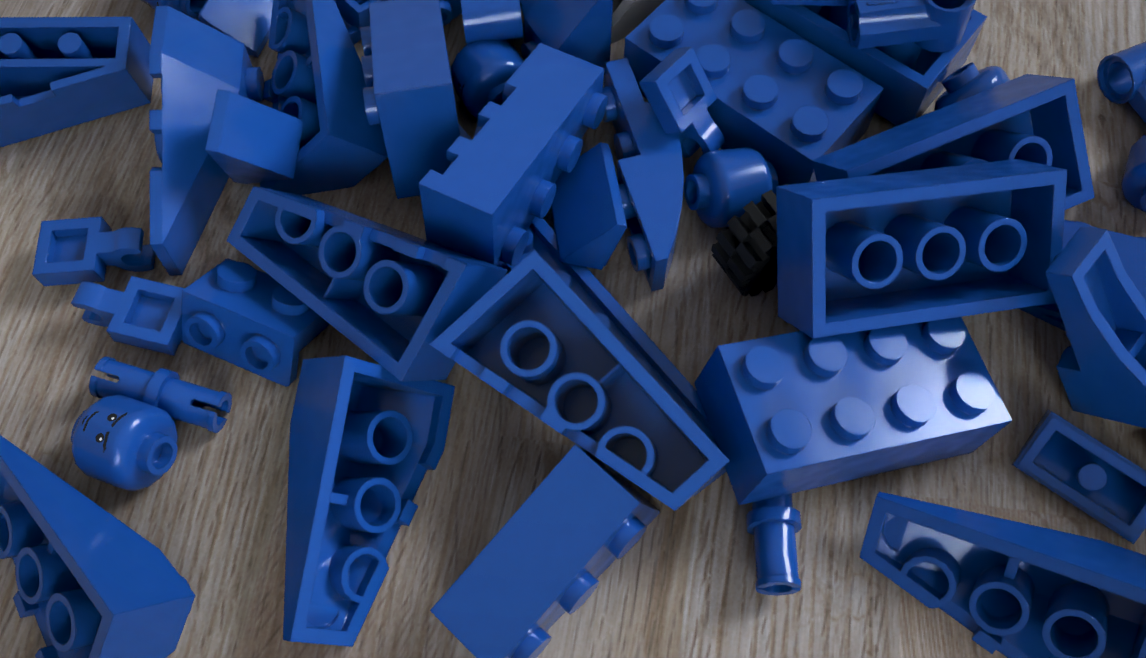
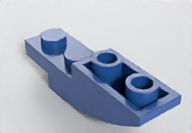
(647, 174)

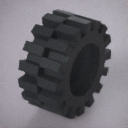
(750, 247)

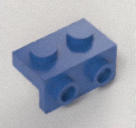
(248, 321)

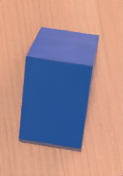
(253, 139)

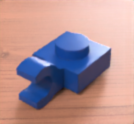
(680, 101)
(83, 249)
(141, 316)

